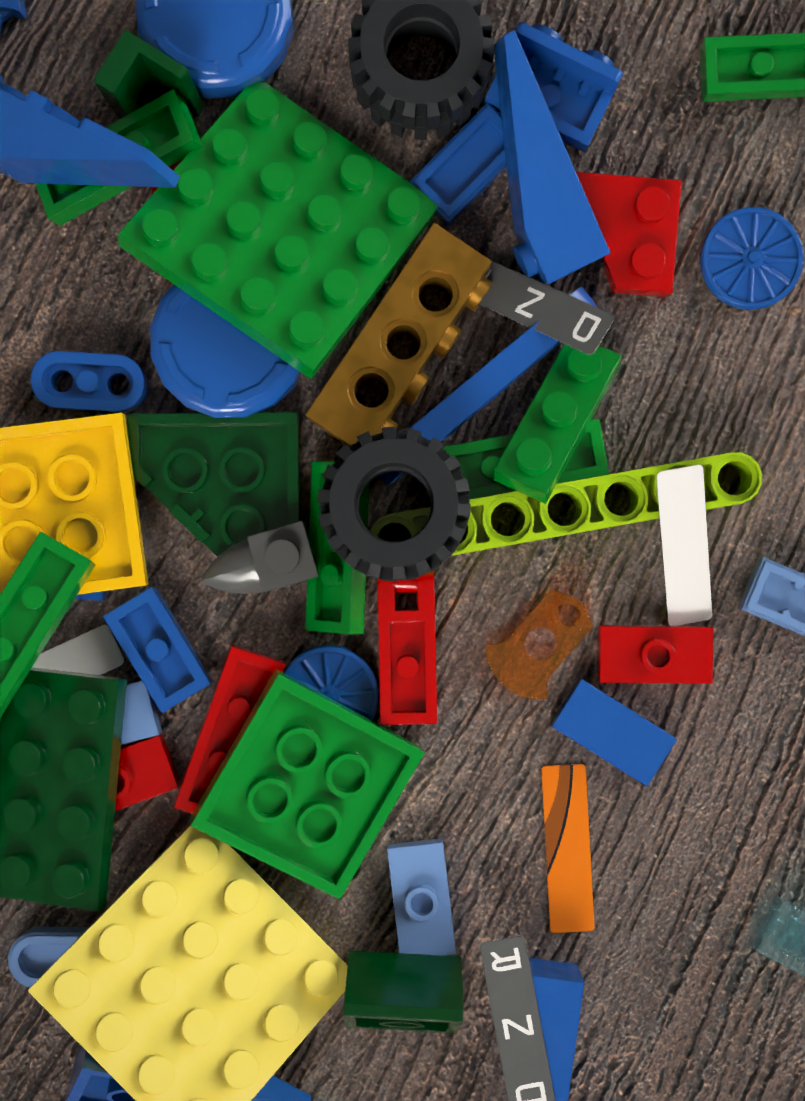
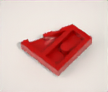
(640, 230)

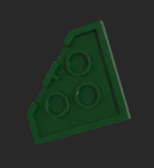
(220, 473)

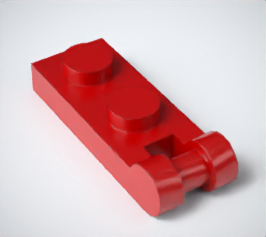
(407, 653)

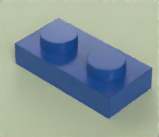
(158, 649)

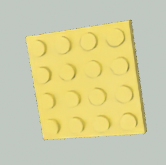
(194, 979)

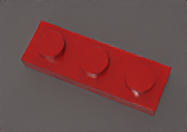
(233, 698)

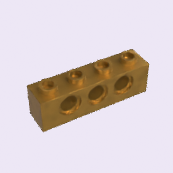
(438, 262)

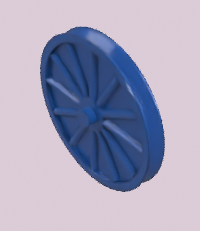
(751, 258)
(338, 675)

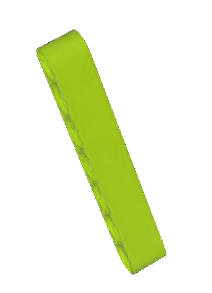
(589, 503)

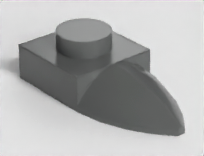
(264, 562)

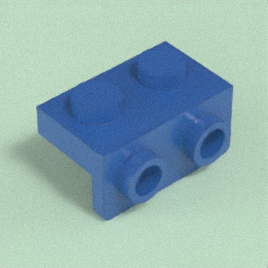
(571, 81)

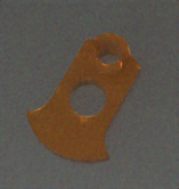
(529, 675)

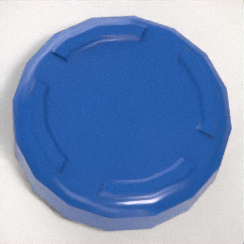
(219, 40)
(214, 363)

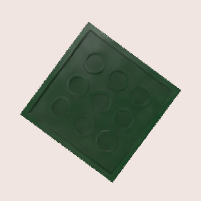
(60, 787)

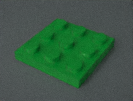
(306, 785)

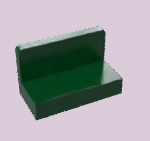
(141, 73)

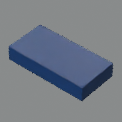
(465, 165)
(613, 731)

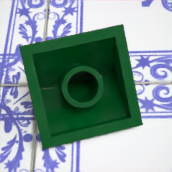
(403, 992)

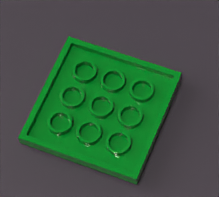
(280, 226)

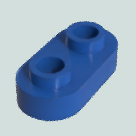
(92, 382)

